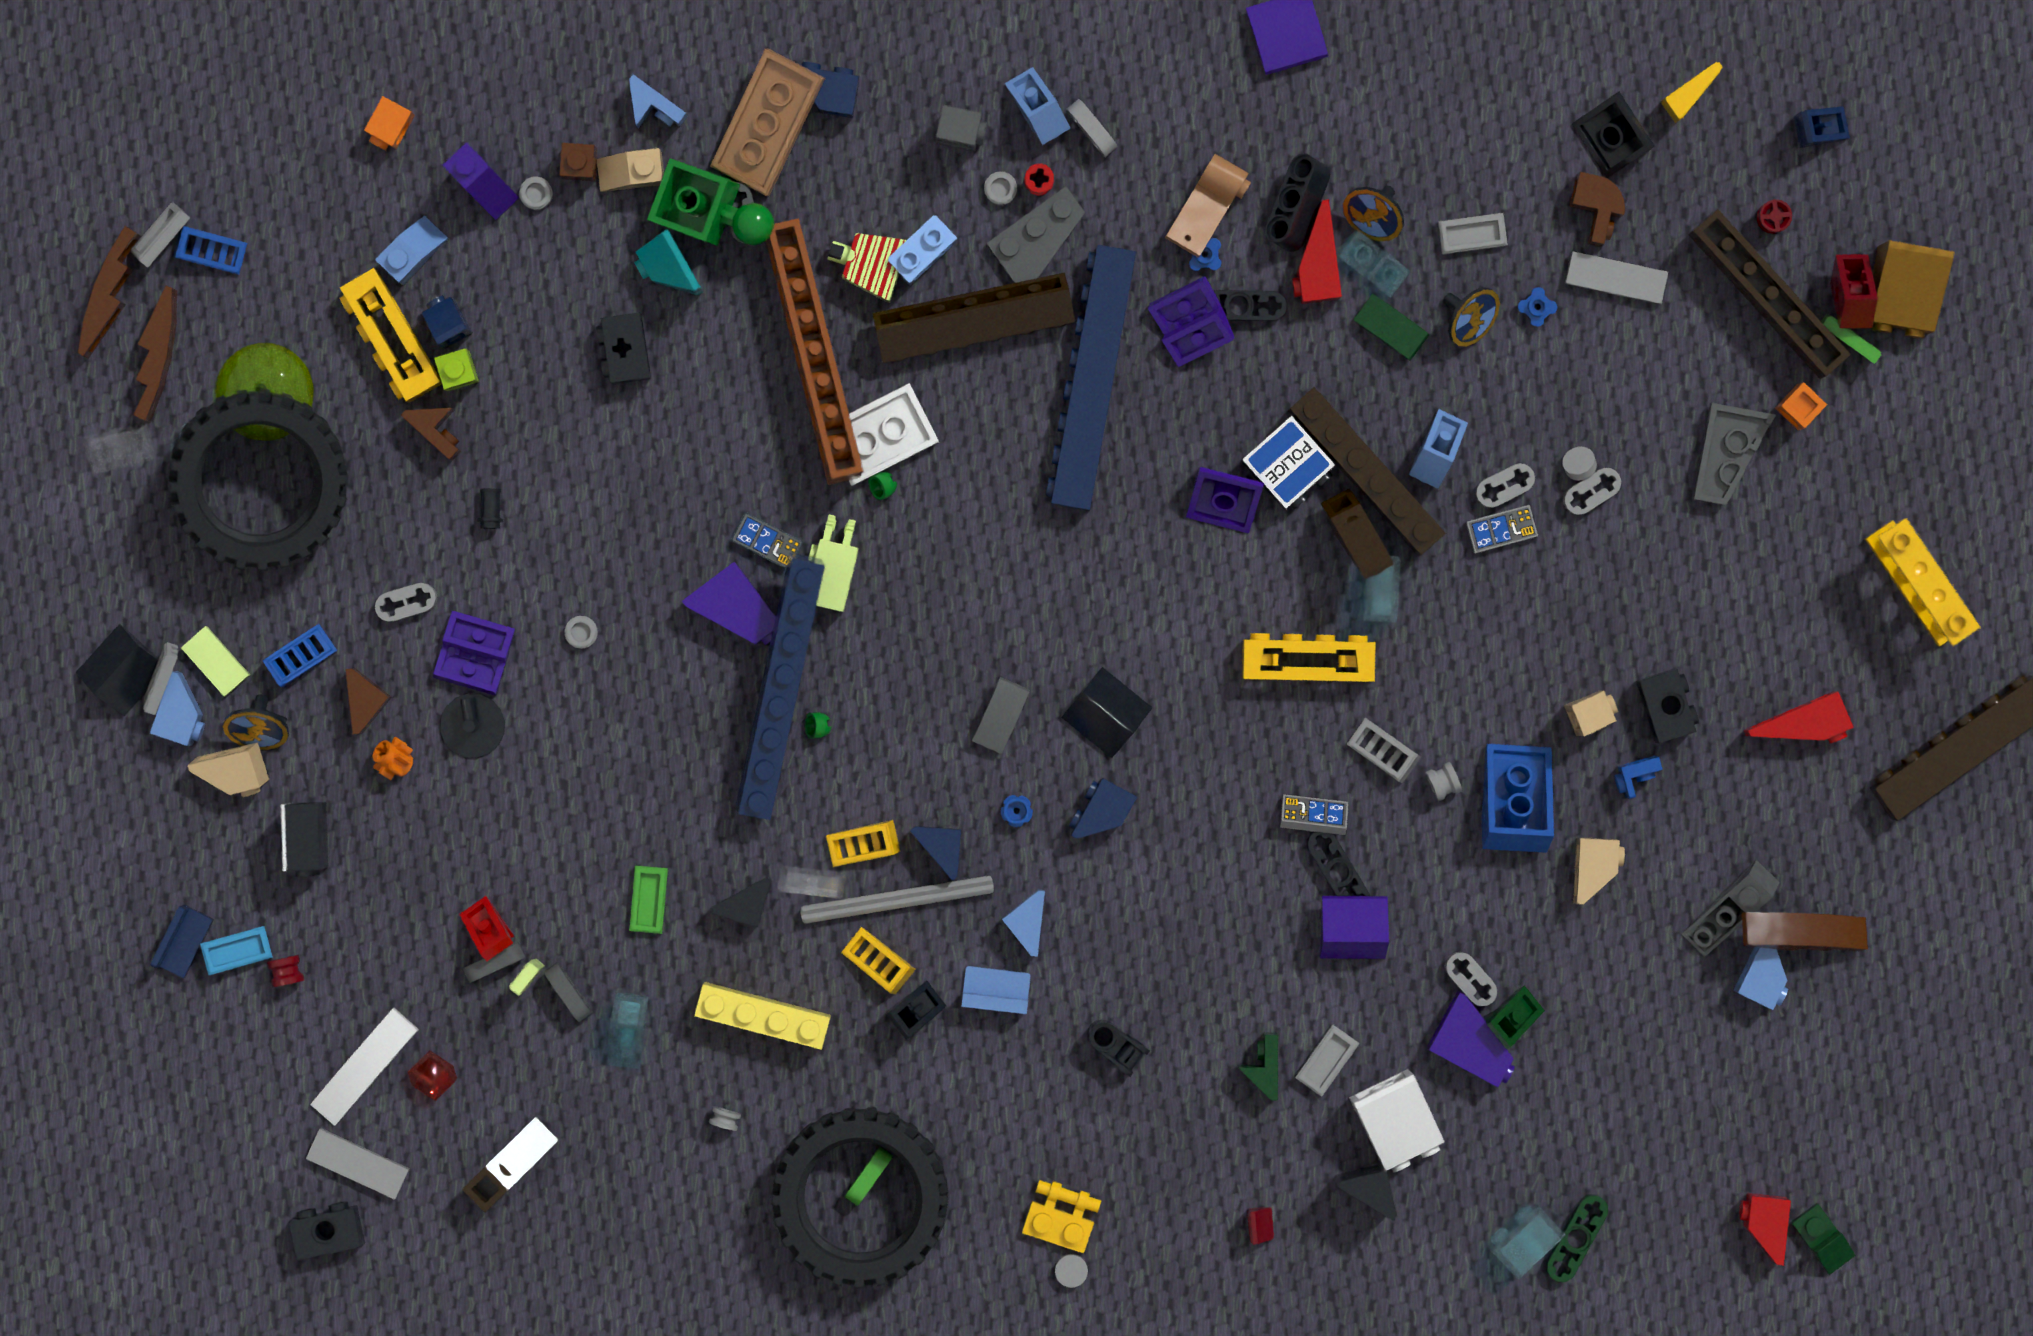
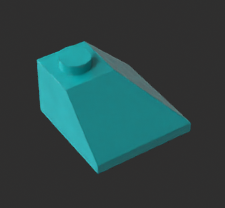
(666, 265)

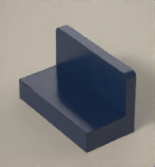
(182, 941)

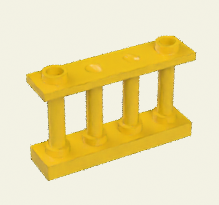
(1922, 582)

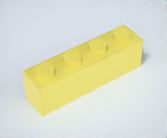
(762, 1015)

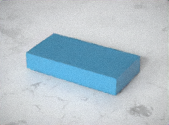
(236, 950)

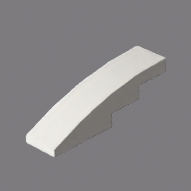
(364, 1066)

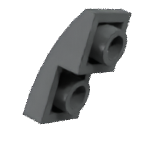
(1000, 715)

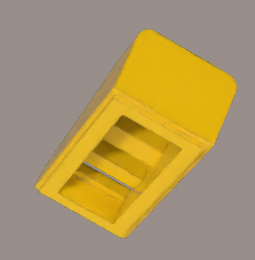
(1684, 98)
(889, 835)
(899, 979)

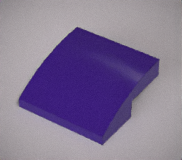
(1286, 34)
(1191, 321)
(474, 653)

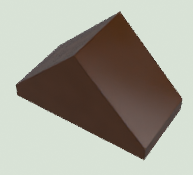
(365, 700)

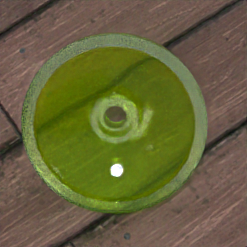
(266, 365)

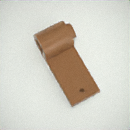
(1208, 205)

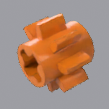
(392, 758)

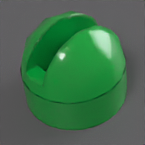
(882, 485)
(816, 725)

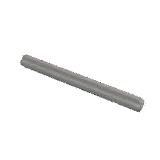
(897, 899)

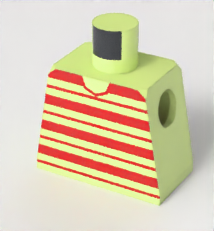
(868, 263)

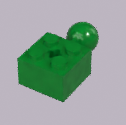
(713, 208)

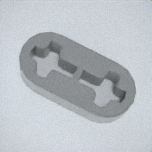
(1091, 127)
(1508, 492)
(1596, 497)
(404, 594)
(1476, 973)

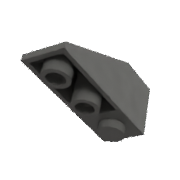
(1724, 915)

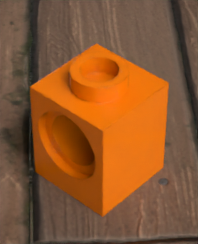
(388, 124)
(1800, 406)

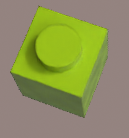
(456, 369)

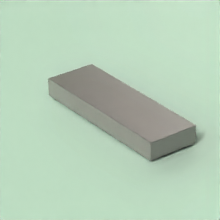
(1616, 277)
(357, 1163)

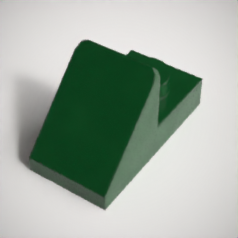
(1514, 1017)
(1265, 1075)
(1823, 1238)

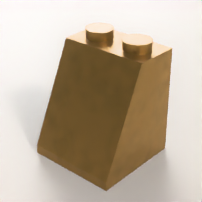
(1910, 287)

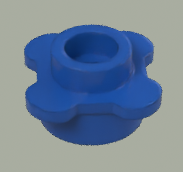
(1212, 261)
(1528, 307)

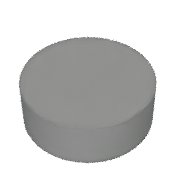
(1000, 188)
(536, 193)
(1579, 463)
(581, 632)
(1071, 1270)

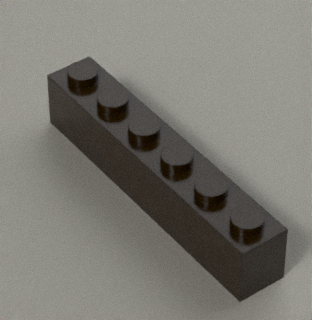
(1769, 294)
(974, 317)
(1366, 471)
(1957, 751)

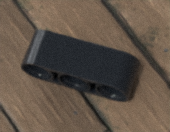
(1302, 188)

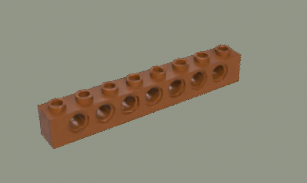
(813, 353)

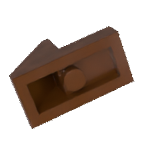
(427, 423)

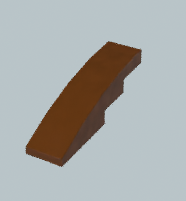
(103, 305)
(159, 340)
(1804, 931)

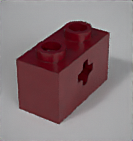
(1853, 291)

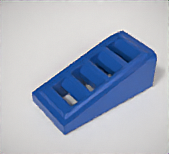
(182, 242)
(276, 671)

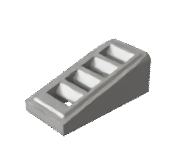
(1406, 767)

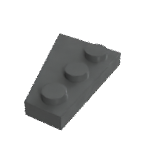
(1035, 238)
(1727, 448)

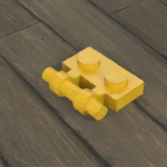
(1057, 1225)

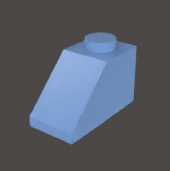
(1038, 105)
(411, 249)
(1438, 449)
(178, 713)
(1763, 978)

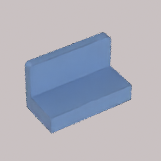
(996, 990)

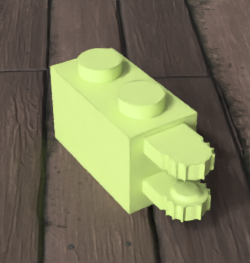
(839, 565)

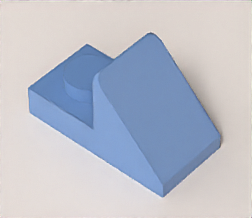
(646, 98)

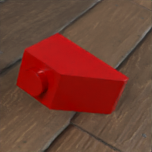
(1767, 1221)

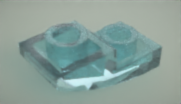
(1372, 263)

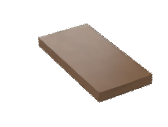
(767, 122)

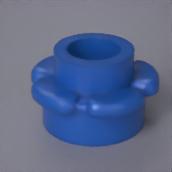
(1008, 814)

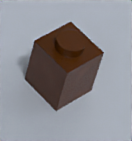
(578, 161)

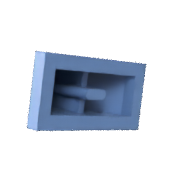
(1026, 921)

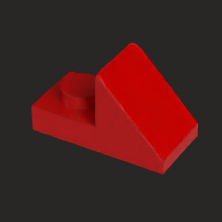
(487, 928)

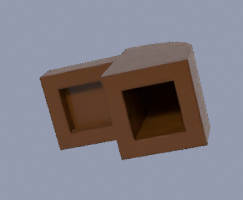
(1598, 196)

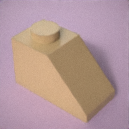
(630, 170)
(1591, 713)
(233, 769)
(1595, 866)

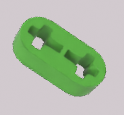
(868, 1176)

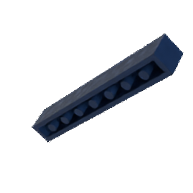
(1093, 377)
(780, 686)

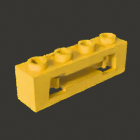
(363, 289)
(1292, 643)

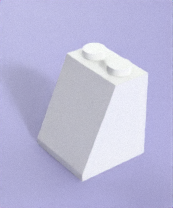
(1397, 1121)

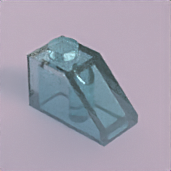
(627, 1030)

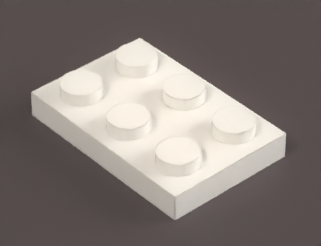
(890, 431)

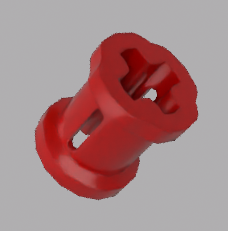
(1047, 174)

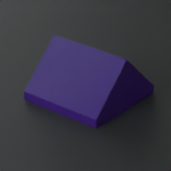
(1224, 500)
(1354, 927)

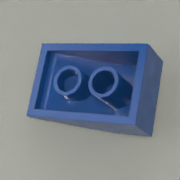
(1517, 798)

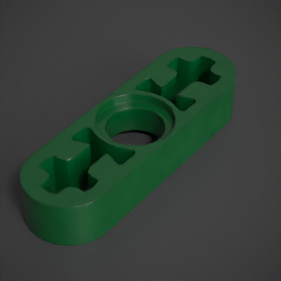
(1557, 1255)

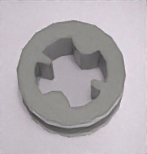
(725, 1118)

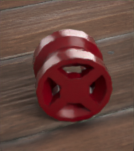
(1780, 215)
(285, 971)

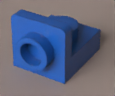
(1640, 769)

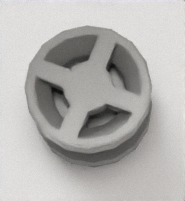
(1443, 781)

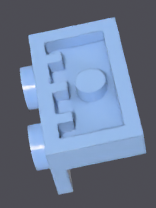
(922, 249)

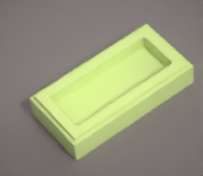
(215, 661)
(526, 976)

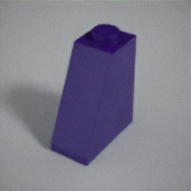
(480, 181)
(734, 604)
(1470, 1043)

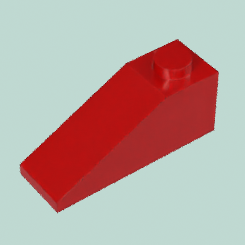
(1318, 268)
(1814, 720)

